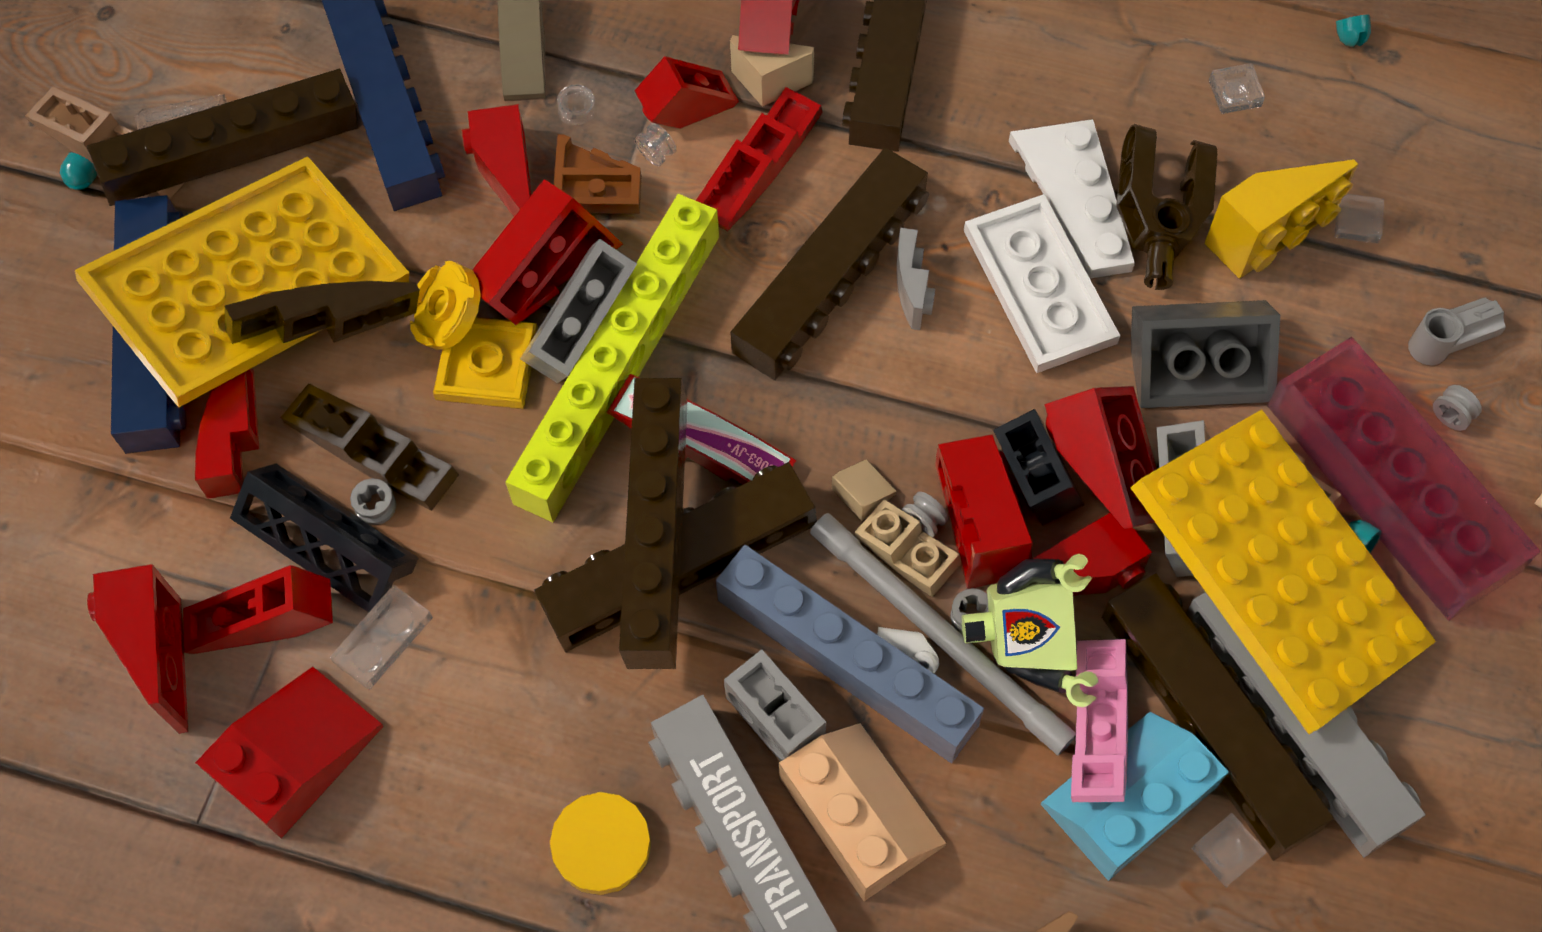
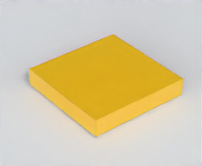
(487, 365)

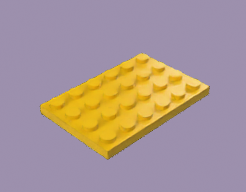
(262, 239)
(1284, 569)

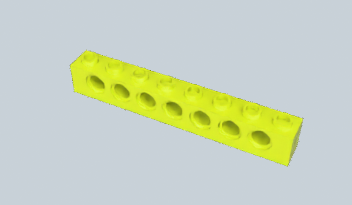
(618, 348)

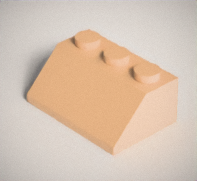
(859, 808)

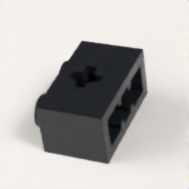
(1038, 467)

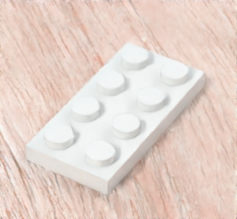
(1041, 283)

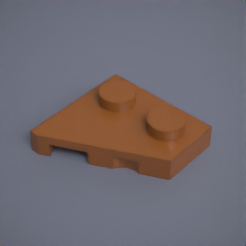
(597, 179)

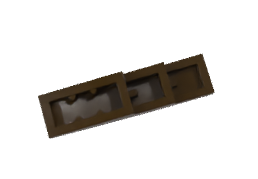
(338, 307)
(369, 446)

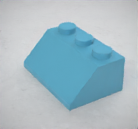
(1165, 780)

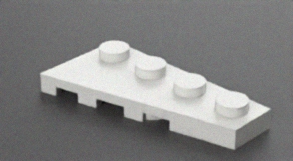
(1076, 182)

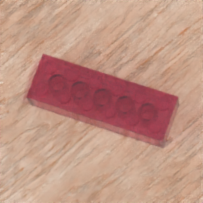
(1402, 478)

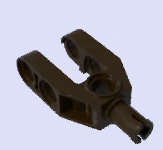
(1160, 224)

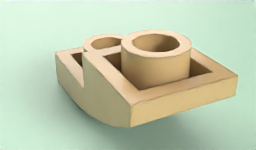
(907, 549)

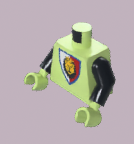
(1035, 625)

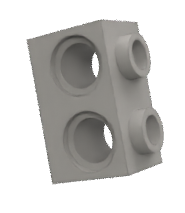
(773, 706)

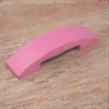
(1102, 726)

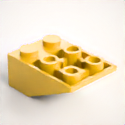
(1276, 212)

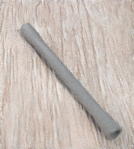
(1035, 716)

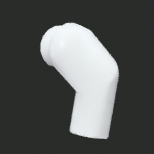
(913, 645)

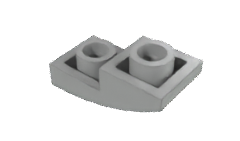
(912, 280)

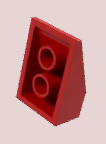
(1106, 446)
(145, 629)
(290, 749)

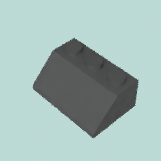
(1205, 353)

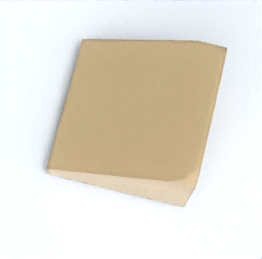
(862, 488)

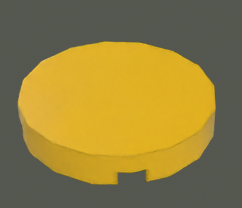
(445, 305)
(600, 843)

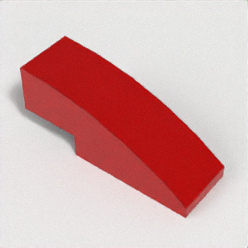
(224, 433)

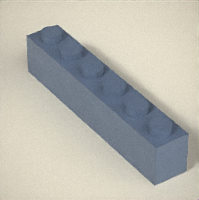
(849, 653)

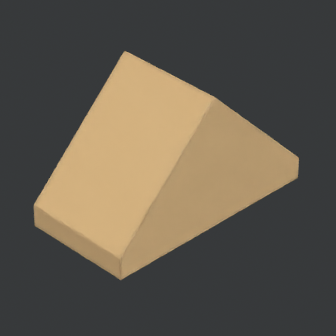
(769, 73)

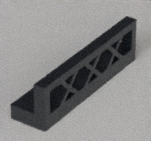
(331, 524)

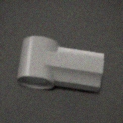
(1451, 330)

